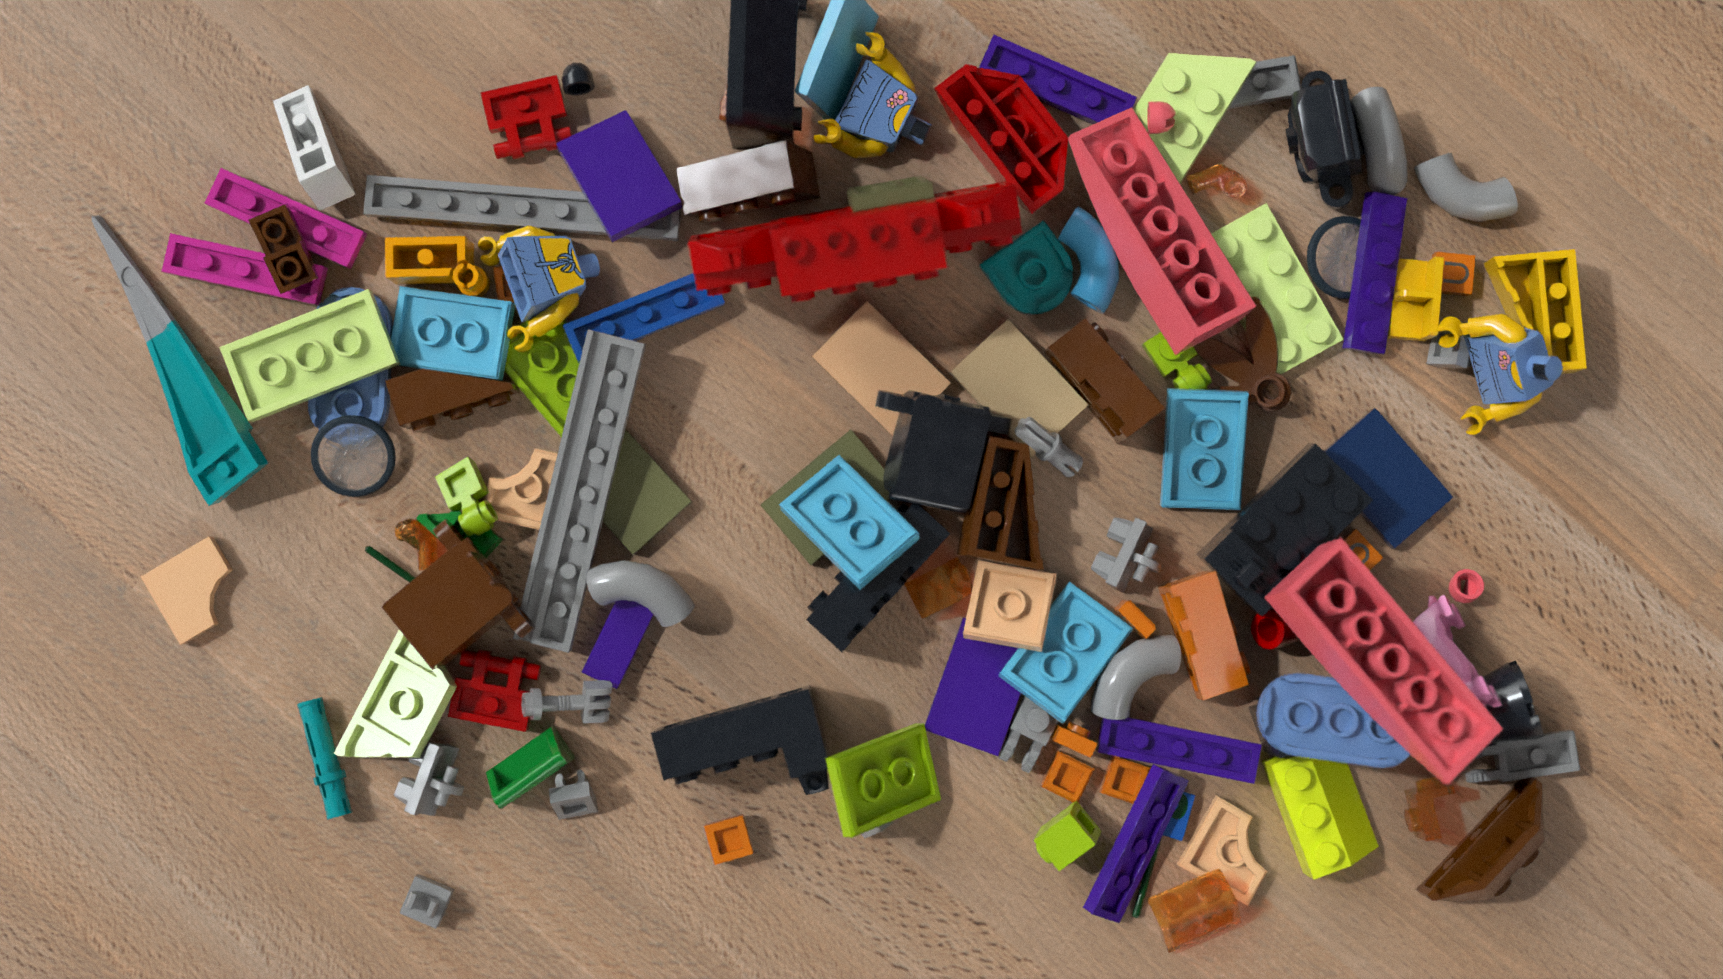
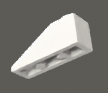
(313, 149)

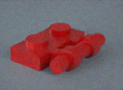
(522, 106)
(488, 702)

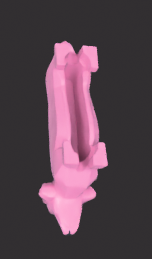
(1435, 626)

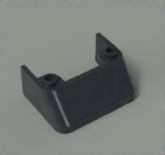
(762, 72)

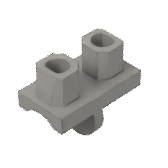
(1134, 539)
(433, 782)

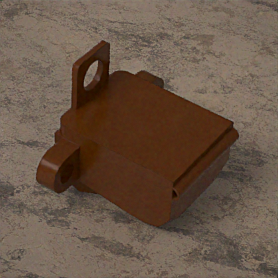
(454, 601)

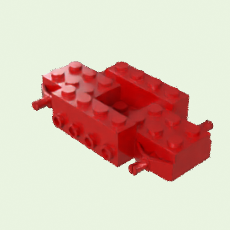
(855, 247)

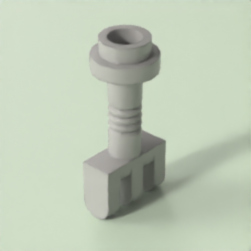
(592, 702)

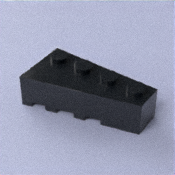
(850, 610)

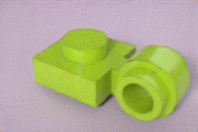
(1166, 361)
(462, 489)

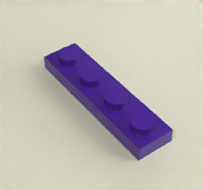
(1057, 83)
(1374, 273)
(1180, 748)
(1135, 844)

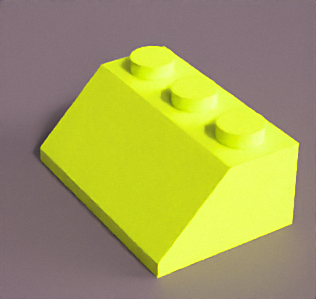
(1321, 812)

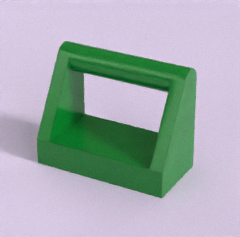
(528, 767)

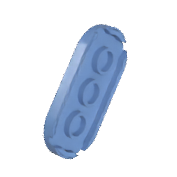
(362, 398)
(1322, 721)

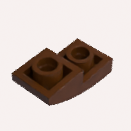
(284, 248)

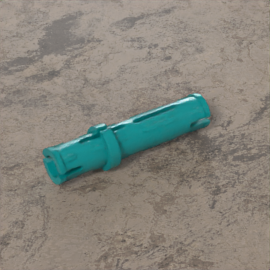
(326, 764)

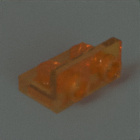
(1195, 910)

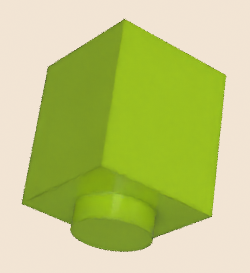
(1067, 836)

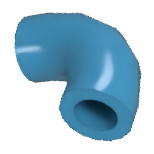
(1097, 260)

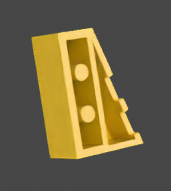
(1544, 296)

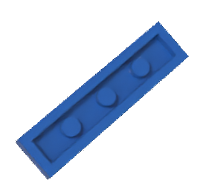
(645, 313)

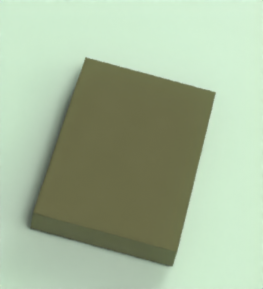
(889, 193)
(856, 455)
(641, 497)

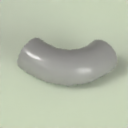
(1381, 140)
(1463, 196)
(642, 585)
(1130, 670)

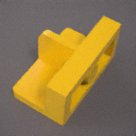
(1416, 299)

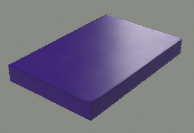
(619, 175)
(971, 697)

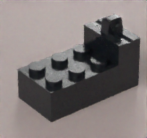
(1284, 525)
(744, 731)

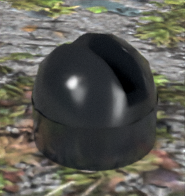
(577, 79)

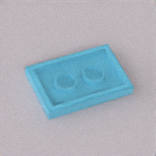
(834, 56)
(452, 332)
(1204, 449)
(849, 522)
(1075, 651)

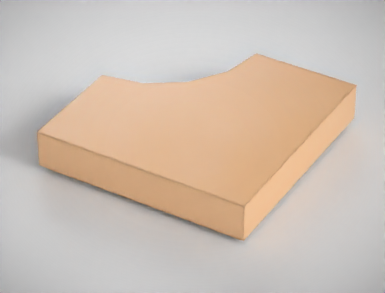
(523, 495)
(187, 588)
(1224, 845)

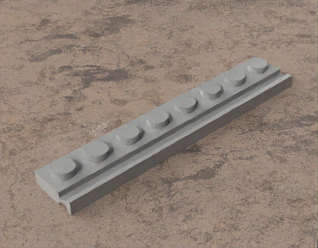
(580, 488)

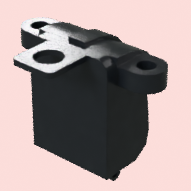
(1325, 136)
(936, 448)

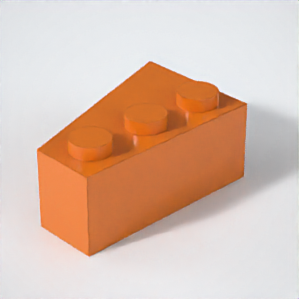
(1205, 634)

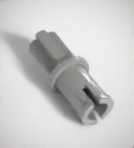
(1048, 446)

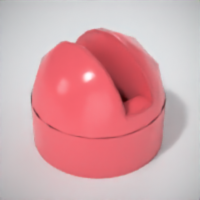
(1160, 117)
(1472, 589)

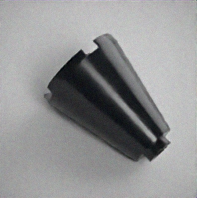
(1517, 709)

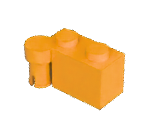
(435, 262)

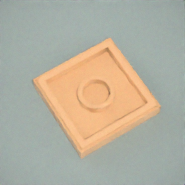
(1010, 606)

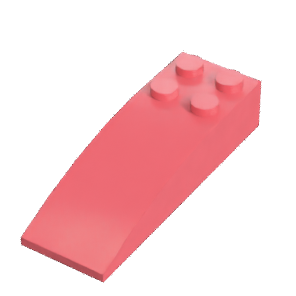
(1158, 233)
(1383, 659)

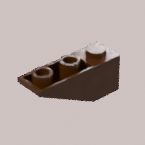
(433, 394)

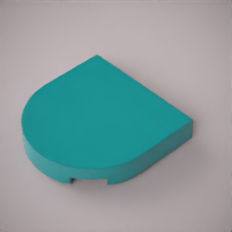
(1031, 272)

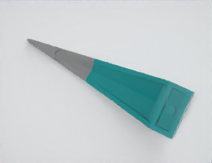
(207, 420)

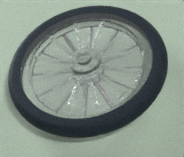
(1333, 255)
(353, 456)

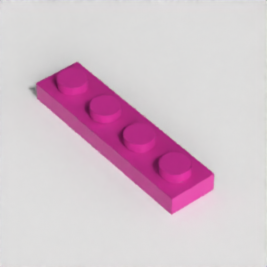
(320, 232)
(233, 268)

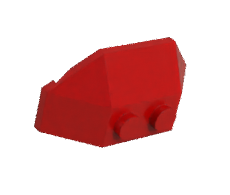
(1007, 131)

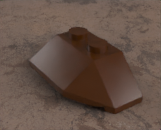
(1493, 849)

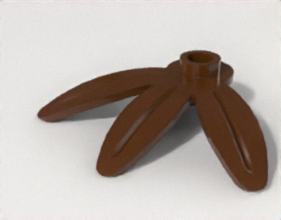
(1251, 377)

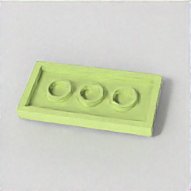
(1275, 276)
(309, 355)

